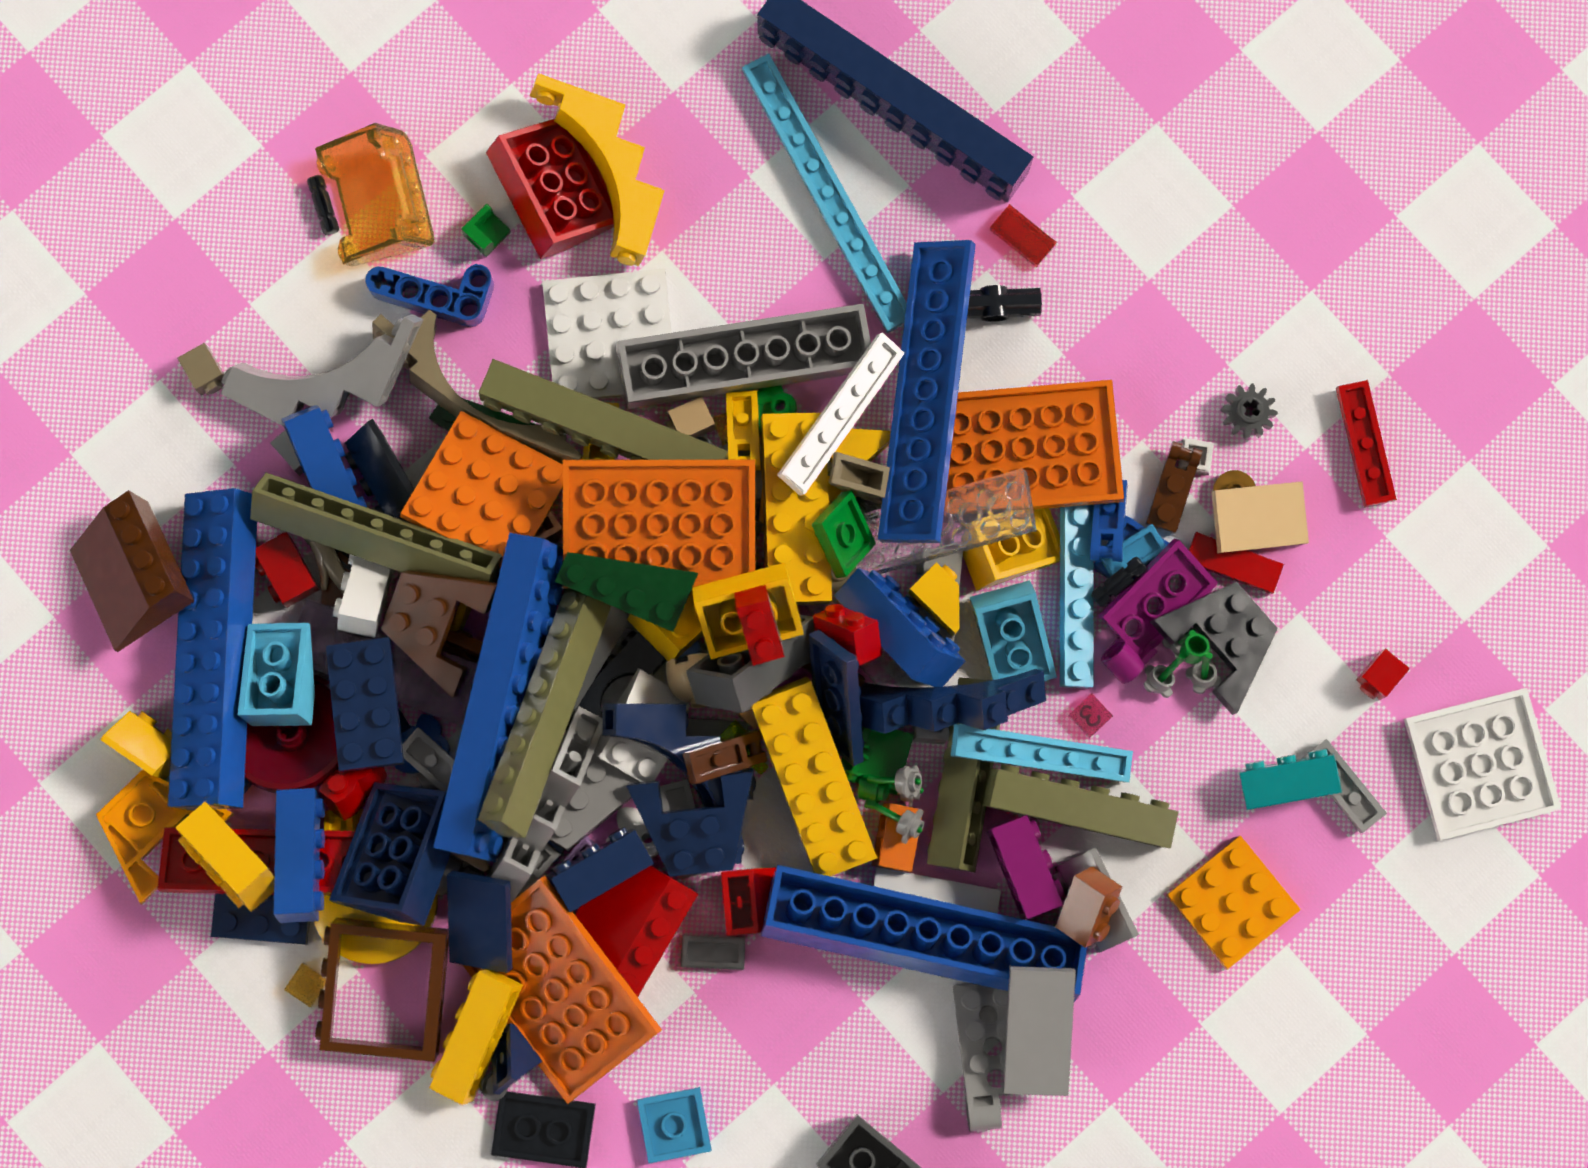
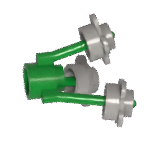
(1191, 649)
(908, 784)

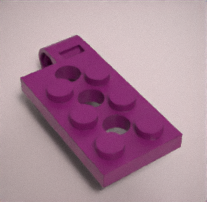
(1131, 653)

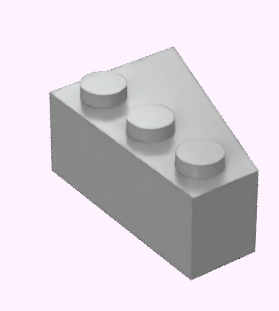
(598, 797)

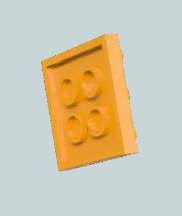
(1233, 902)

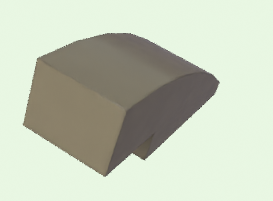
(863, 477)

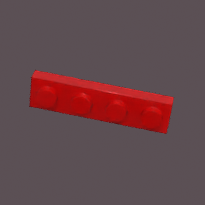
(1366, 443)

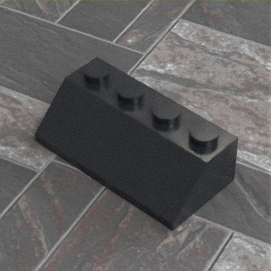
(380, 469)

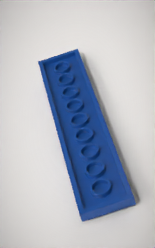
(927, 392)

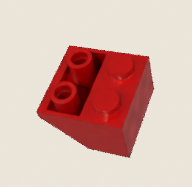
(745, 899)

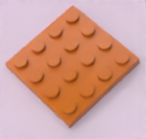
(484, 487)

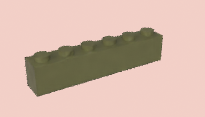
(1079, 807)
(959, 808)

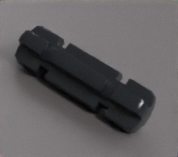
(323, 204)
(1119, 581)

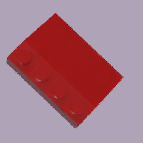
(552, 186)
(637, 922)

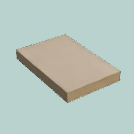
(1259, 517)

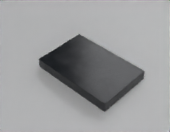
(543, 1129)

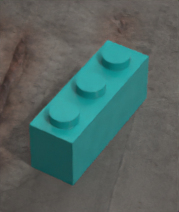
(1290, 779)

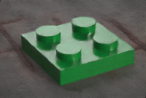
(843, 534)

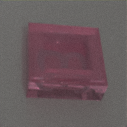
(1090, 715)

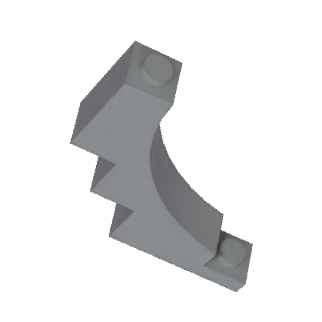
(366, 376)
(566, 775)

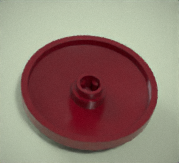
(294, 754)

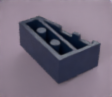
(600, 868)

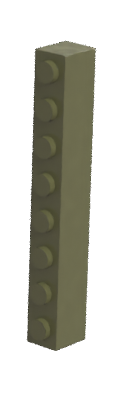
(587, 418)
(367, 532)
(544, 714)

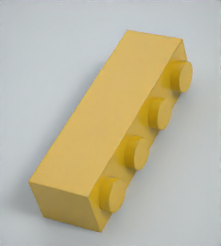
(475, 1035)

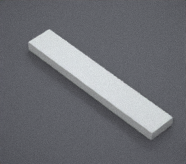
(840, 414)

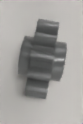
(1259, 415)

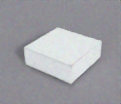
(1206, 458)

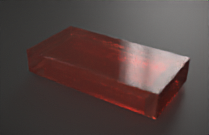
(1023, 235)

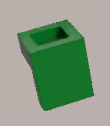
(485, 230)

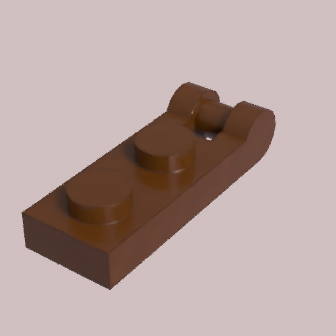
(1173, 488)
(724, 757)

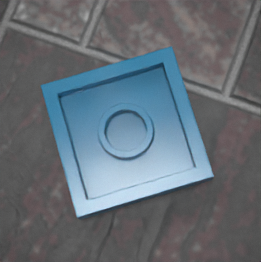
(674, 1125)

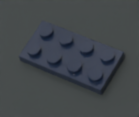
(838, 693)
(364, 705)

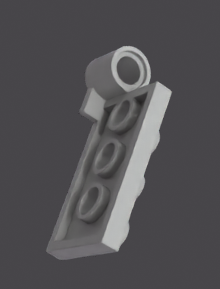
(981, 1098)

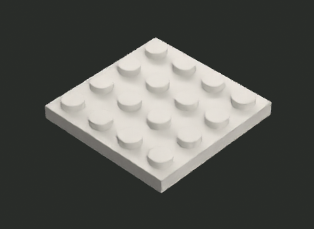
(591, 316)
(1482, 764)

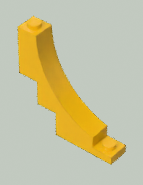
(595, 125)

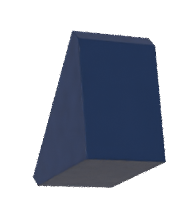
(512, 1059)

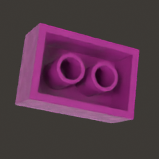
(1026, 867)

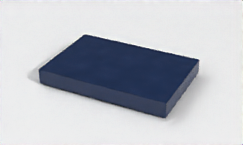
(479, 921)

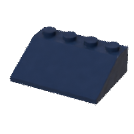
(392, 855)

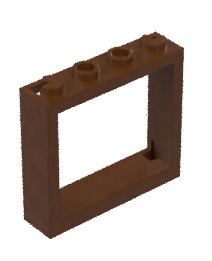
(436, 988)

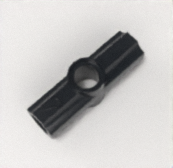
(999, 303)

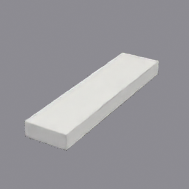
(939, 889)

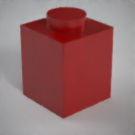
(1382, 675)

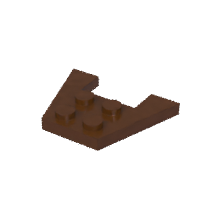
(423, 616)

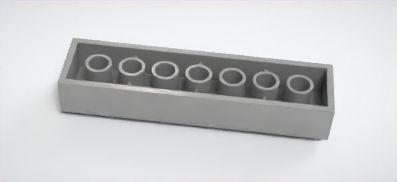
(742, 356)

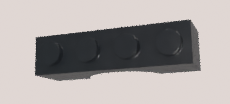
(635, 654)

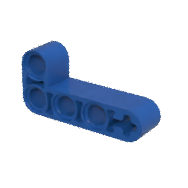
(429, 290)

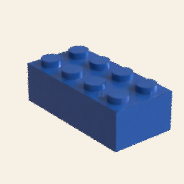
(902, 629)

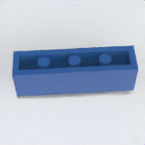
(321, 454)
(298, 855)

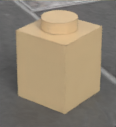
(691, 418)

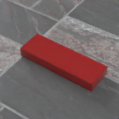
(1237, 565)

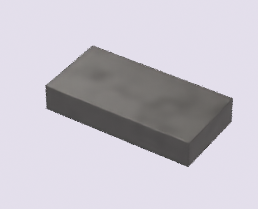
(713, 952)

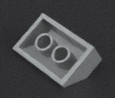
(1120, 923)

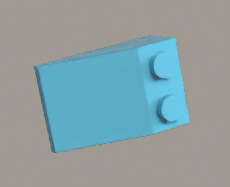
(1013, 631)
(277, 675)

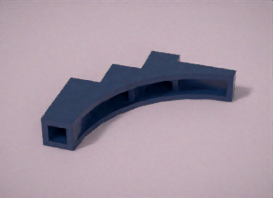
(936, 708)
(664, 731)

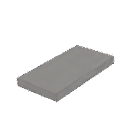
(1039, 1031)

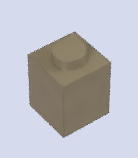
(202, 369)

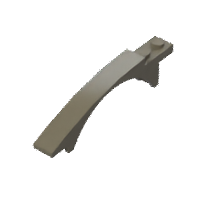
(429, 379)

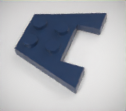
(696, 837)

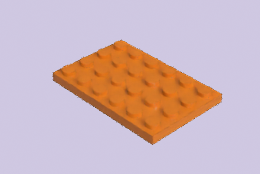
(1052, 431)
(663, 513)
(572, 997)

